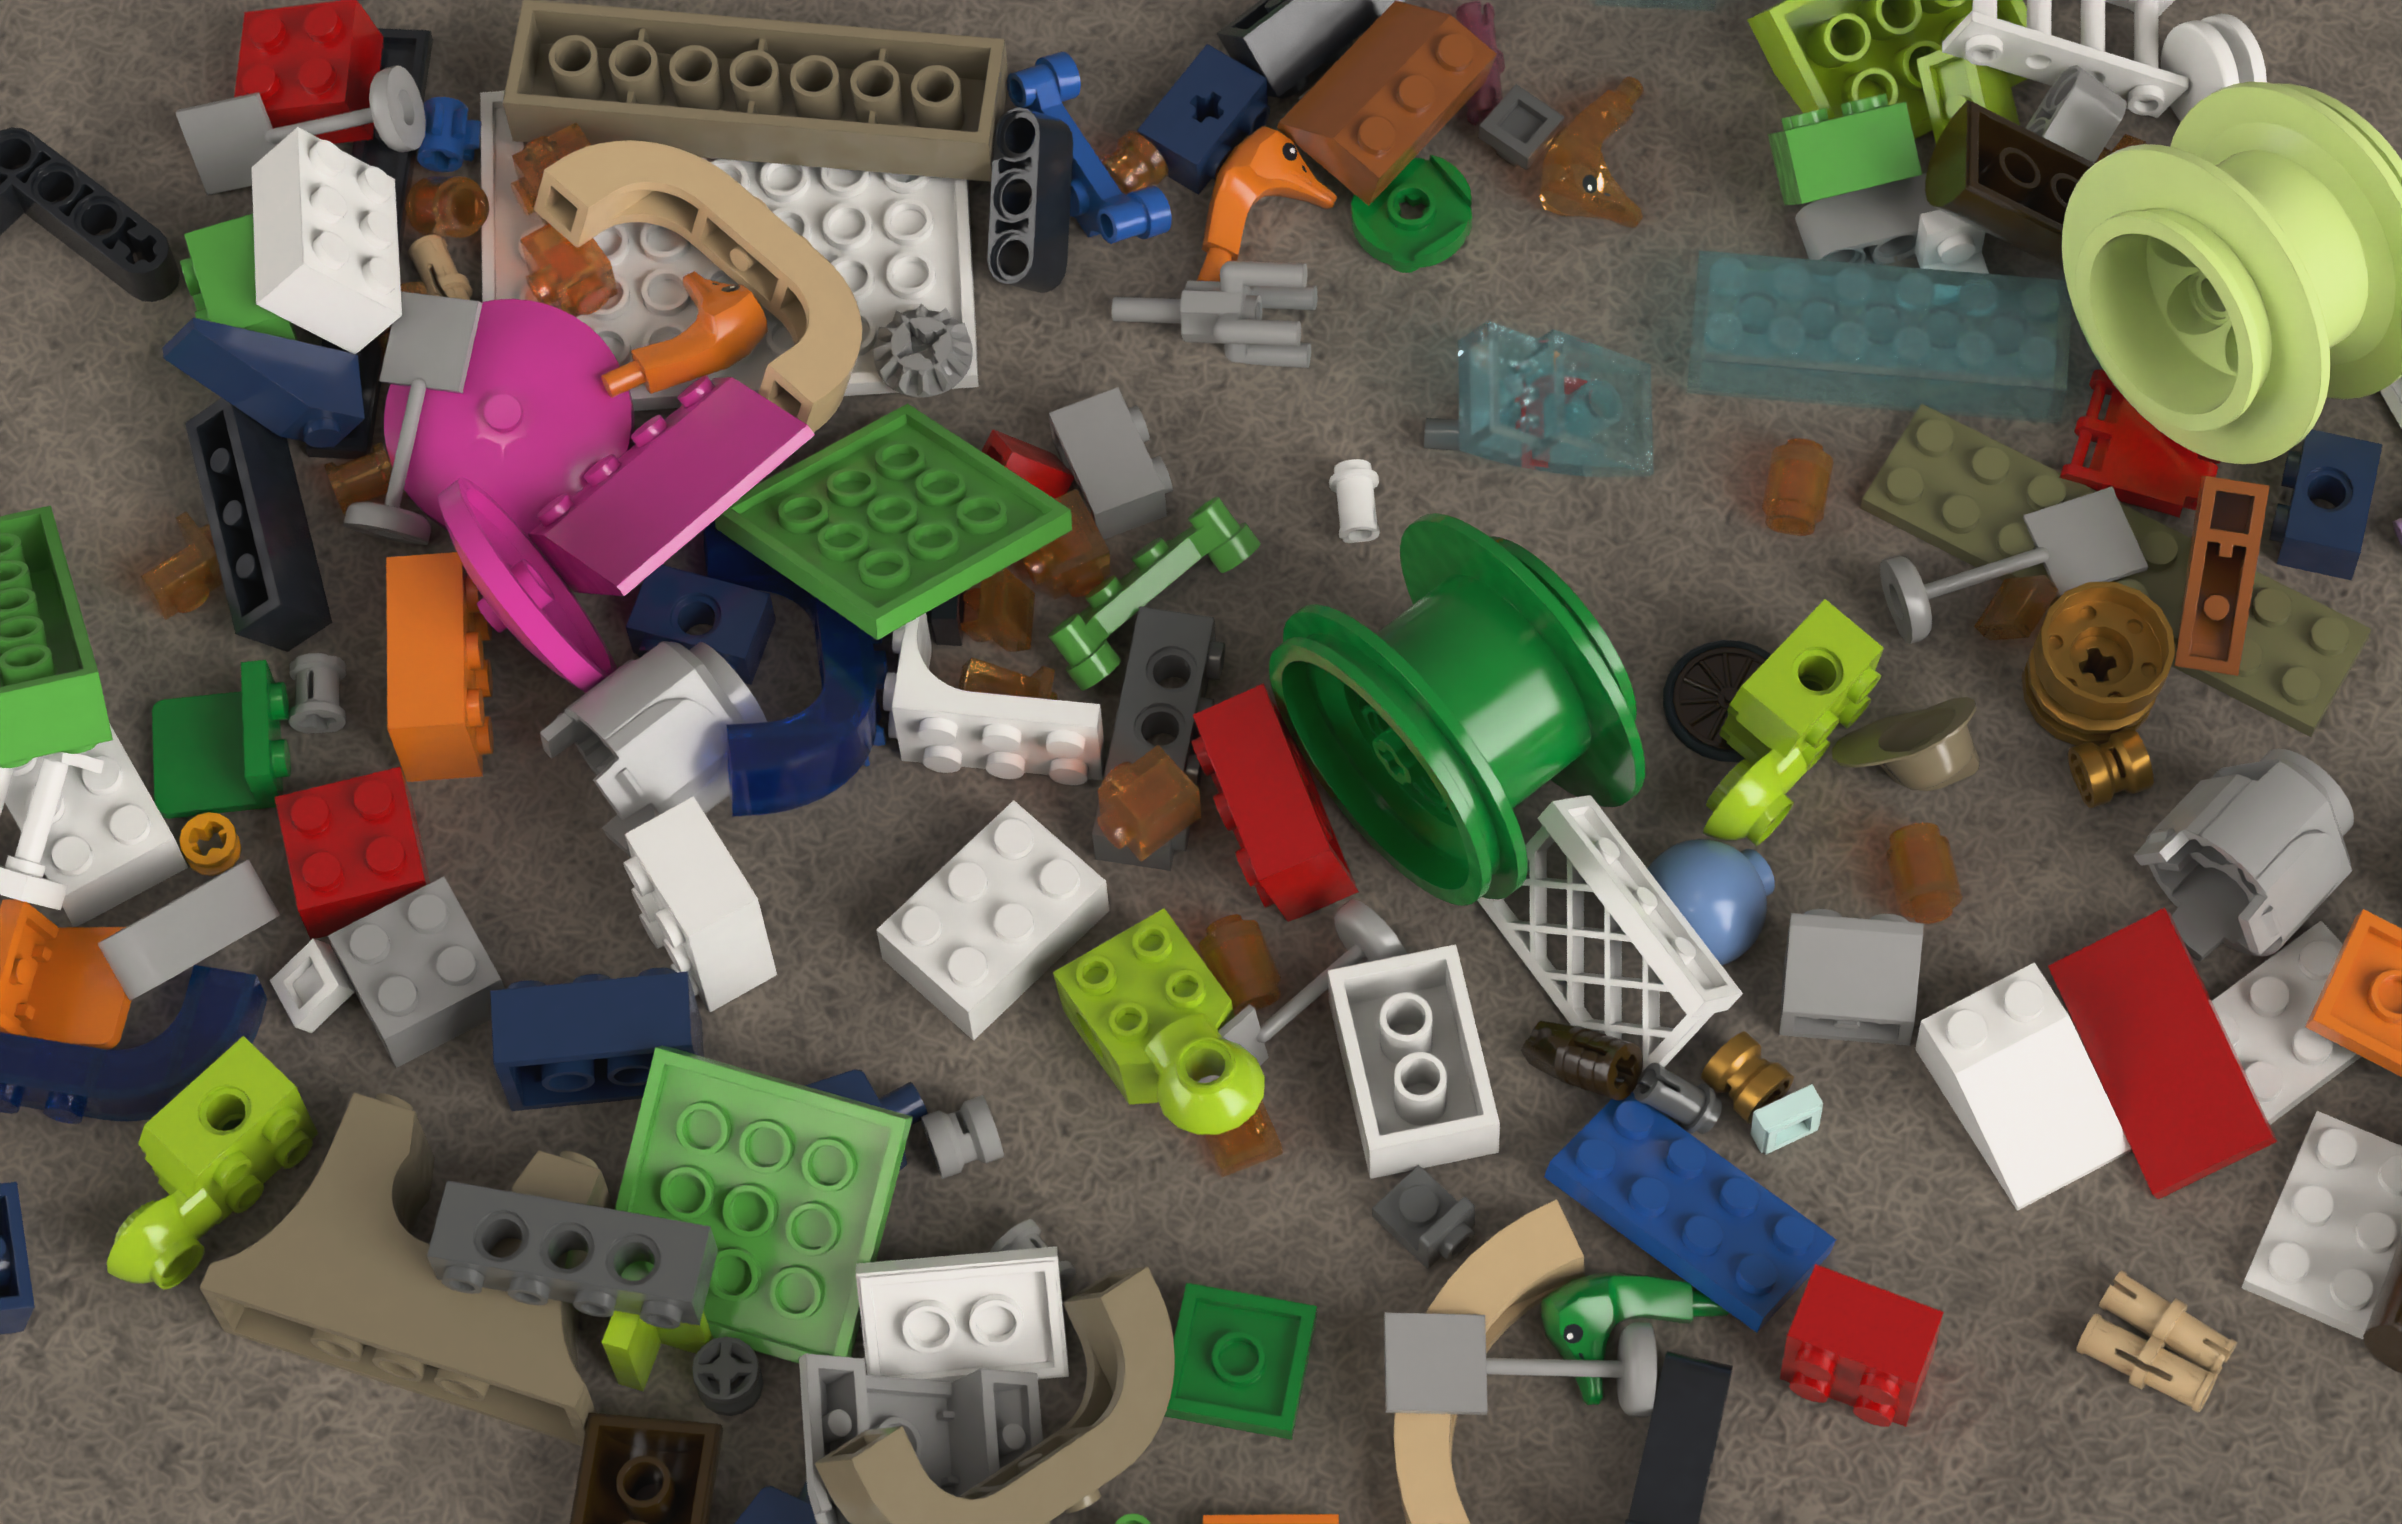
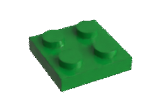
(1240, 1360)

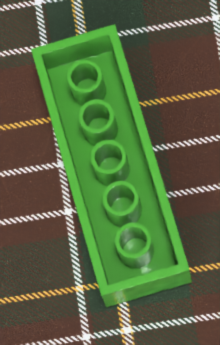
(46, 660)

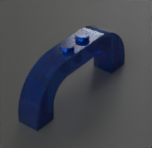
(824, 746)
(136, 1081)

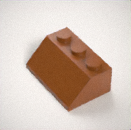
(1388, 96)

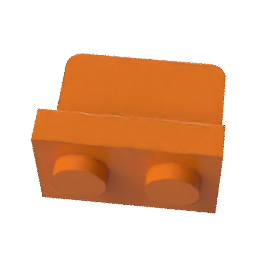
(57, 980)

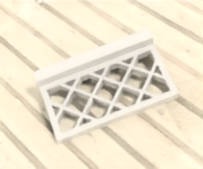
(1631, 904)

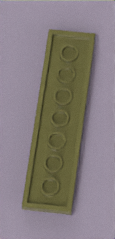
(1971, 502)

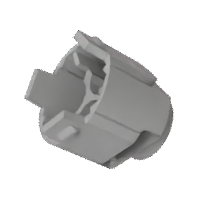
(657, 732)
(2251, 853)

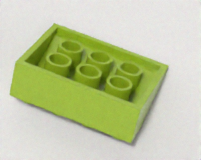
(1862, 48)

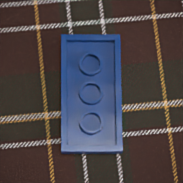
(1690, 1209)

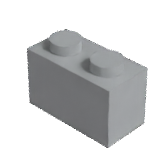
(1110, 465)

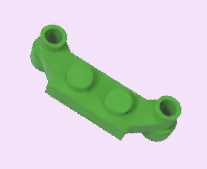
(1158, 564)

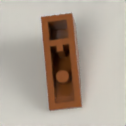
(2220, 574)

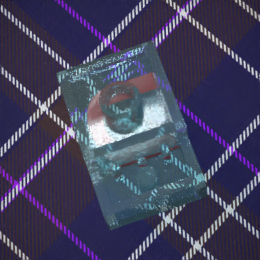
(1554, 404)

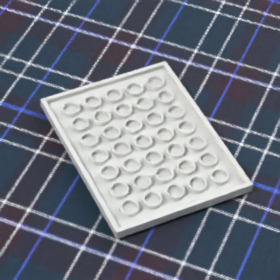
(885, 233)

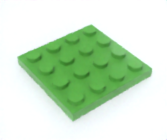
(893, 520)
(784, 1181)

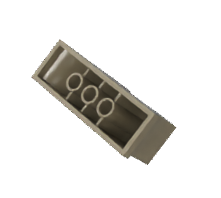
(360, 1295)

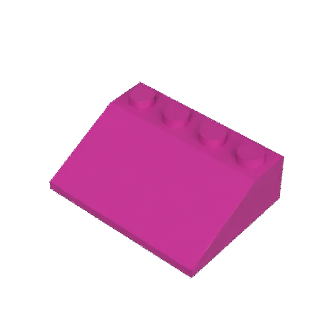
(666, 486)

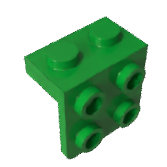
(221, 748)

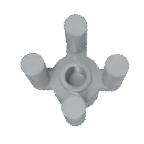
(1232, 312)

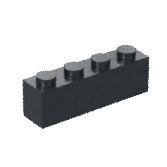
(1296, 37)
(258, 528)

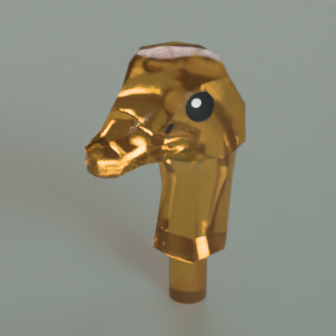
(1574, 170)

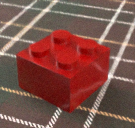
(311, 63)
(351, 848)
(1860, 1347)

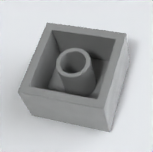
(418, 971)

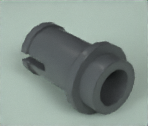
(1691, 1105)

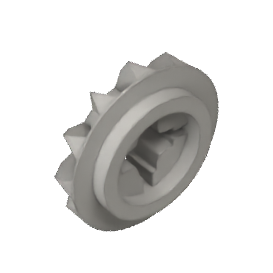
(914, 373)

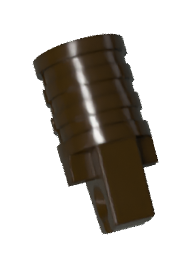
(1585, 1058)

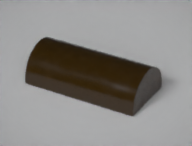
(2004, 180)
(646, 1471)

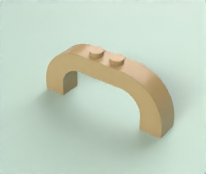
(740, 235)

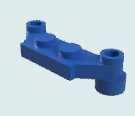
(1094, 194)

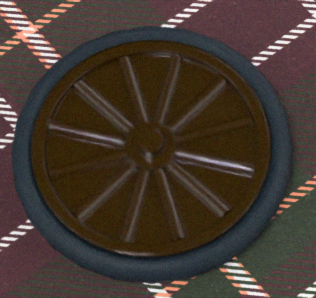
(1701, 691)

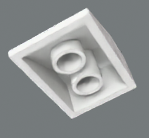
(2022, 1085)

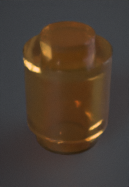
(447, 206)
(1797, 487)
(1923, 873)
(1241, 962)

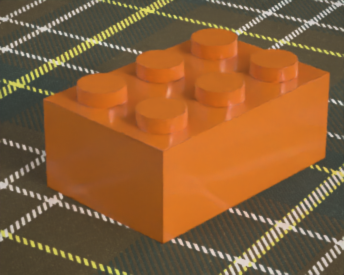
(436, 668)

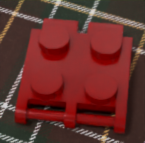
(2134, 456)

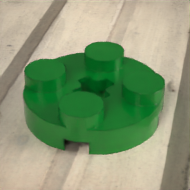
(1420, 241)

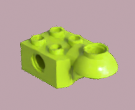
(1785, 719)
(1155, 1024)
(211, 1158)

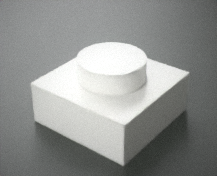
(312, 985)

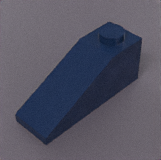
(277, 381)

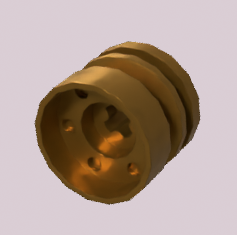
(2114, 638)

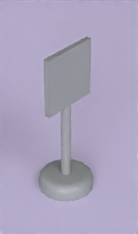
(237, 132)
(424, 351)
(2073, 539)
(1366, 940)
(1443, 1368)

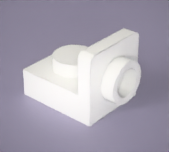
(1949, 244)

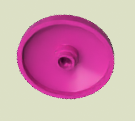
(526, 415)
(523, 587)

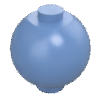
(1717, 892)

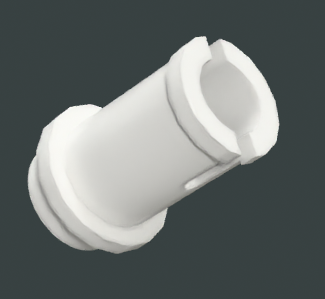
(1354, 487)

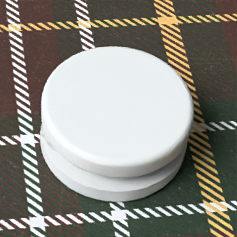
(2212, 56)

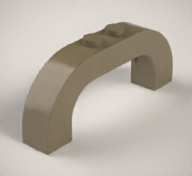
(1123, 1405)

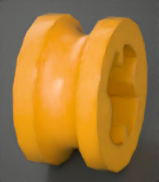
(203, 828)

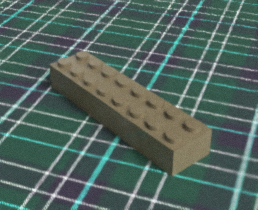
(759, 88)

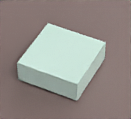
(1786, 1119)

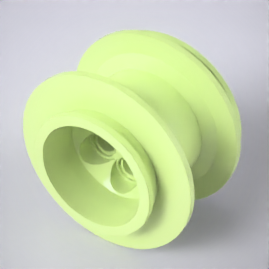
(2242, 268)

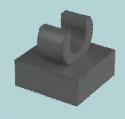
(1520, 127)

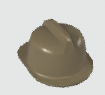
(1918, 747)

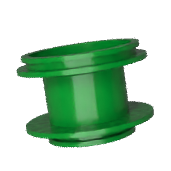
(1459, 709)

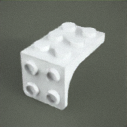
(986, 730)

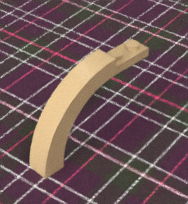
(1502, 1283)

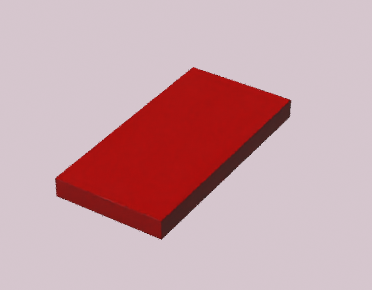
(2162, 1053)

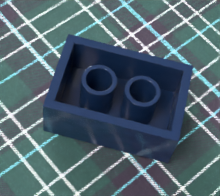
(589, 1036)

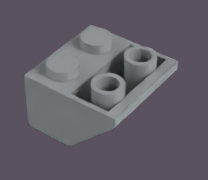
(1851, 977)

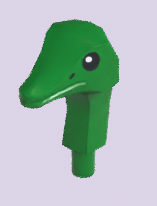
(1587, 1309)

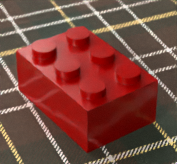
(1271, 805)

